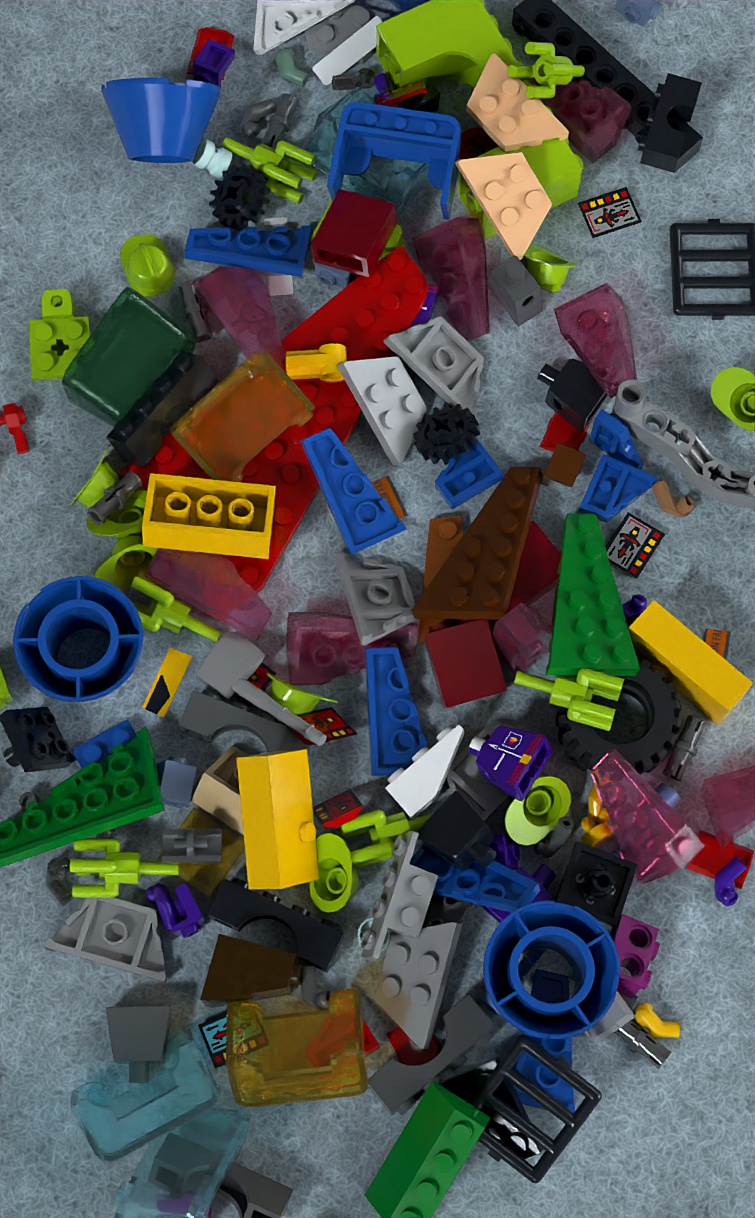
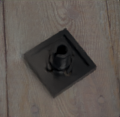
(34, 740)
(615, 878)

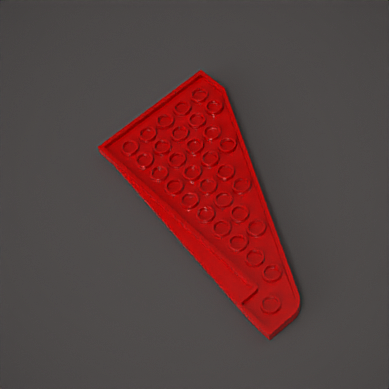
(360, 321)

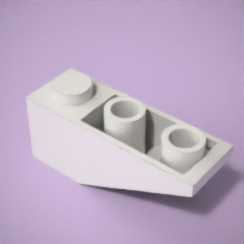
(423, 780)

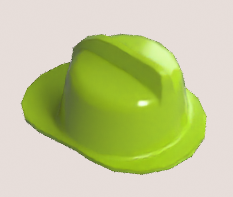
(147, 265)
(547, 268)
(735, 396)
(101, 479)
(125, 521)
(126, 562)
(295, 699)
(539, 812)
(337, 874)

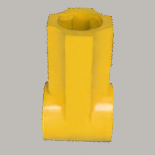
(316, 363)

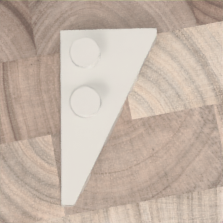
(284, 19)

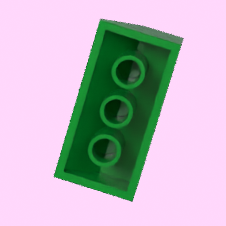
(426, 1155)

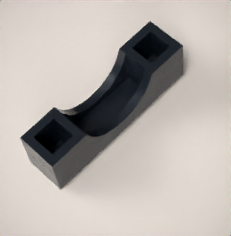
(138, 432)
(238, 906)

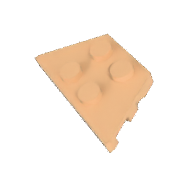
(507, 113)
(508, 196)

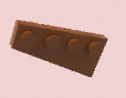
(442, 539)

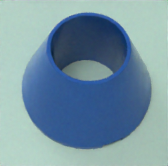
(160, 117)
(59, 612)
(580, 941)

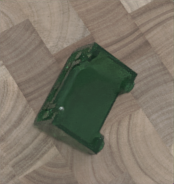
(124, 357)

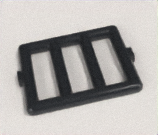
(679, 282)
(572, 1121)

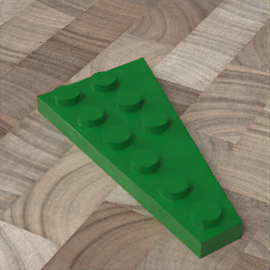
(587, 607)
(88, 803)

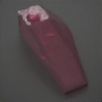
(590, 115)
(458, 264)
(243, 309)
(600, 336)
(212, 586)
(329, 646)
(642, 821)

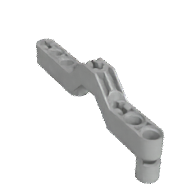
(690, 456)

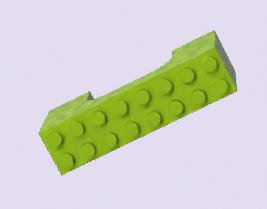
(453, 44)

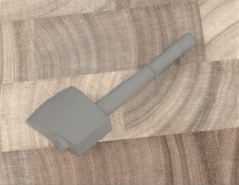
(230, 667)

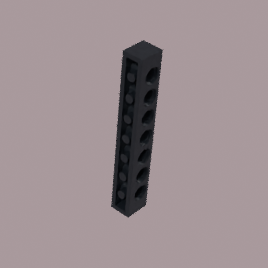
(600, 66)

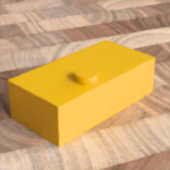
(208, 516)
(688, 663)
(277, 819)

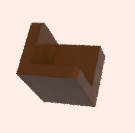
(564, 466)

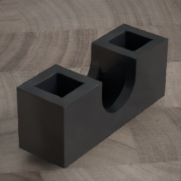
(675, 102)

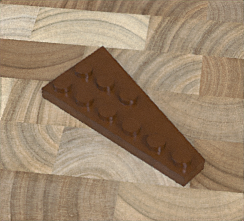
(485, 562)

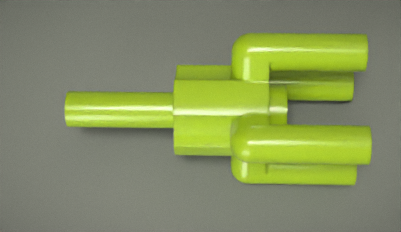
(548, 70)
(276, 165)
(167, 611)
(576, 694)
(382, 832)
(115, 868)

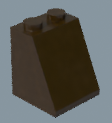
(248, 972)

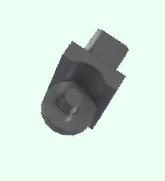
(192, 845)

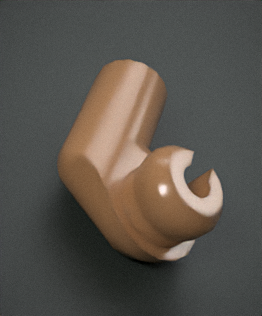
(673, 505)

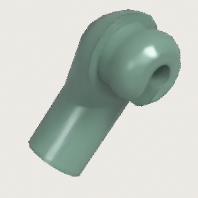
(287, 69)

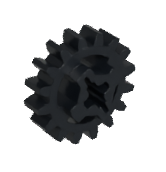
(239, 196)
(446, 434)

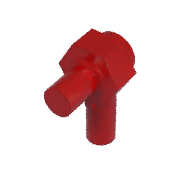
(13, 417)

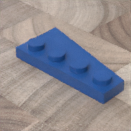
(268, 251)
(353, 501)
(392, 715)
(486, 886)
(553, 989)

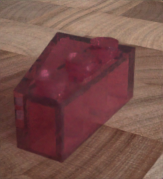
(521, 637)
(730, 803)

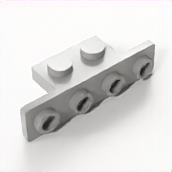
(403, 898)

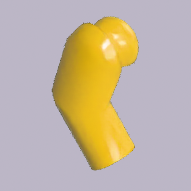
(595, 809)
(648, 1018)

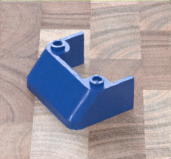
(401, 135)

